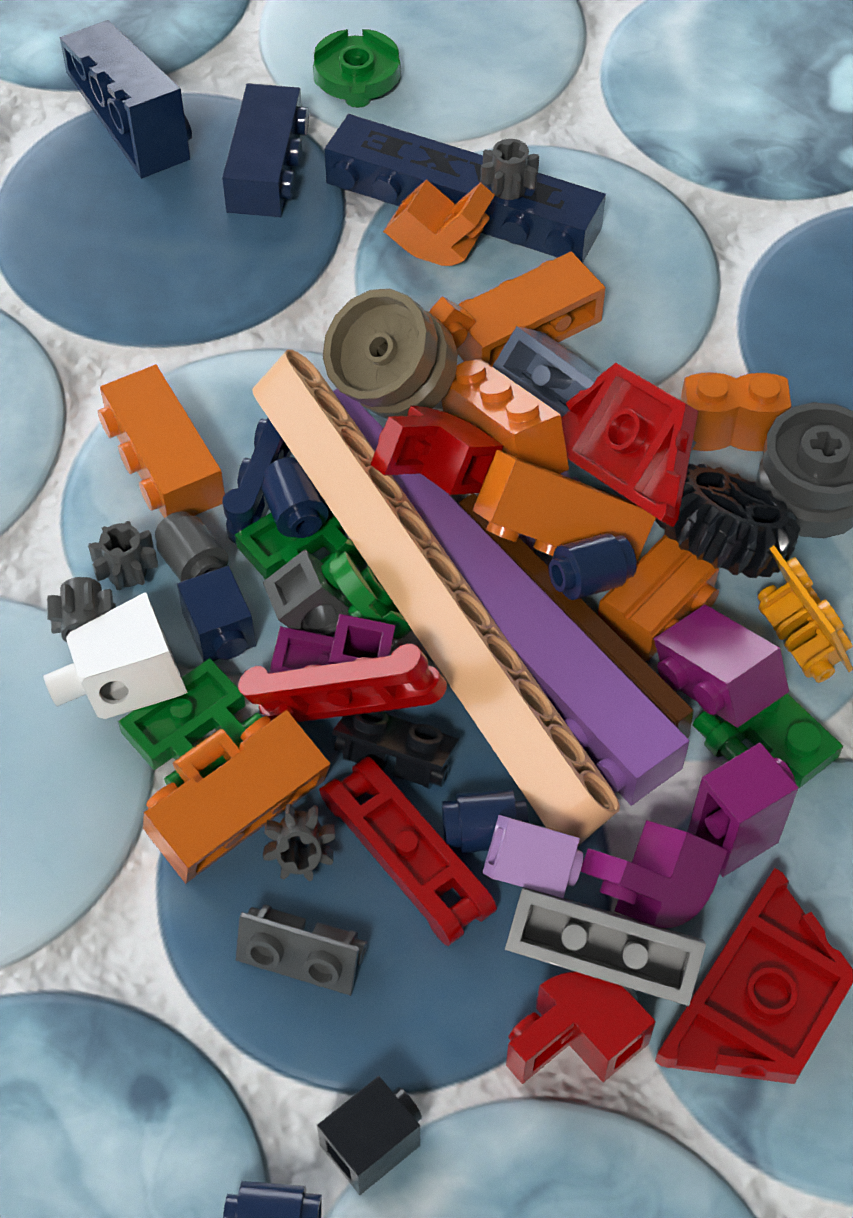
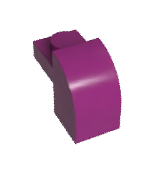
(352, 640)
(666, 879)

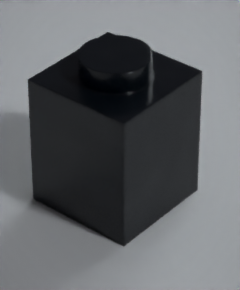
(371, 1133)

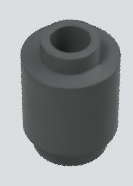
(188, 546)

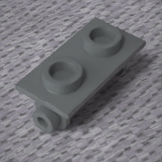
(280, 945)

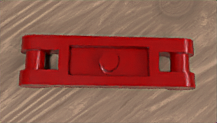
(346, 687)
(408, 849)

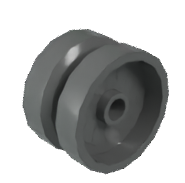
(811, 467)

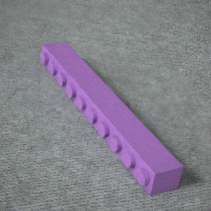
(602, 707)

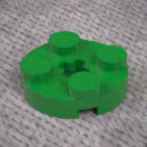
(356, 66)
(369, 600)

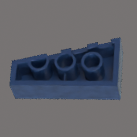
(129, 97)

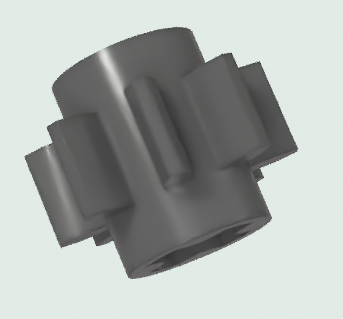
(509, 169)
(123, 555)
(78, 603)
(310, 832)

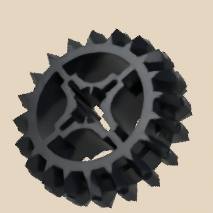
(732, 523)

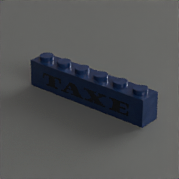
(393, 163)

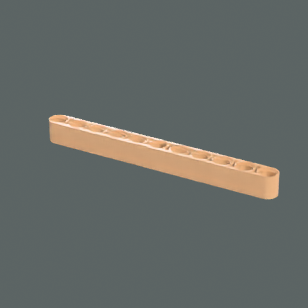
(437, 602)

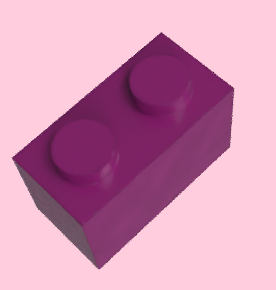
(721, 665)
(744, 805)

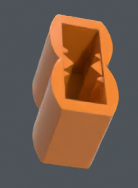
(735, 409)

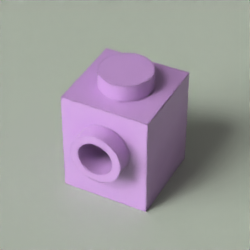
(533, 857)

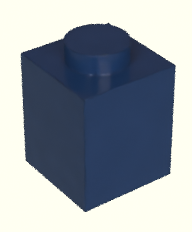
(217, 615)

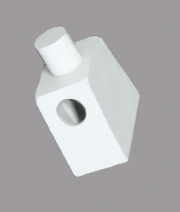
(118, 662)

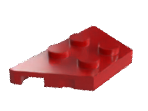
(632, 439)
(763, 995)

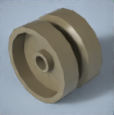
(389, 353)

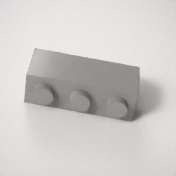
(606, 945)

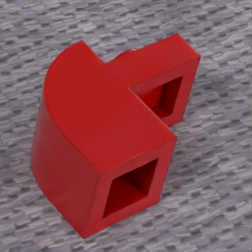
(438, 447)
(588, 1015)

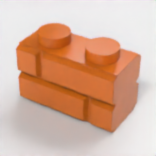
(660, 594)

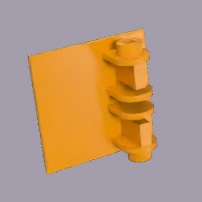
(806, 622)

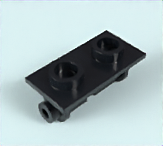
(418, 748)

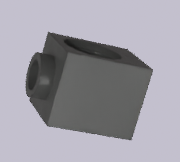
(305, 597)

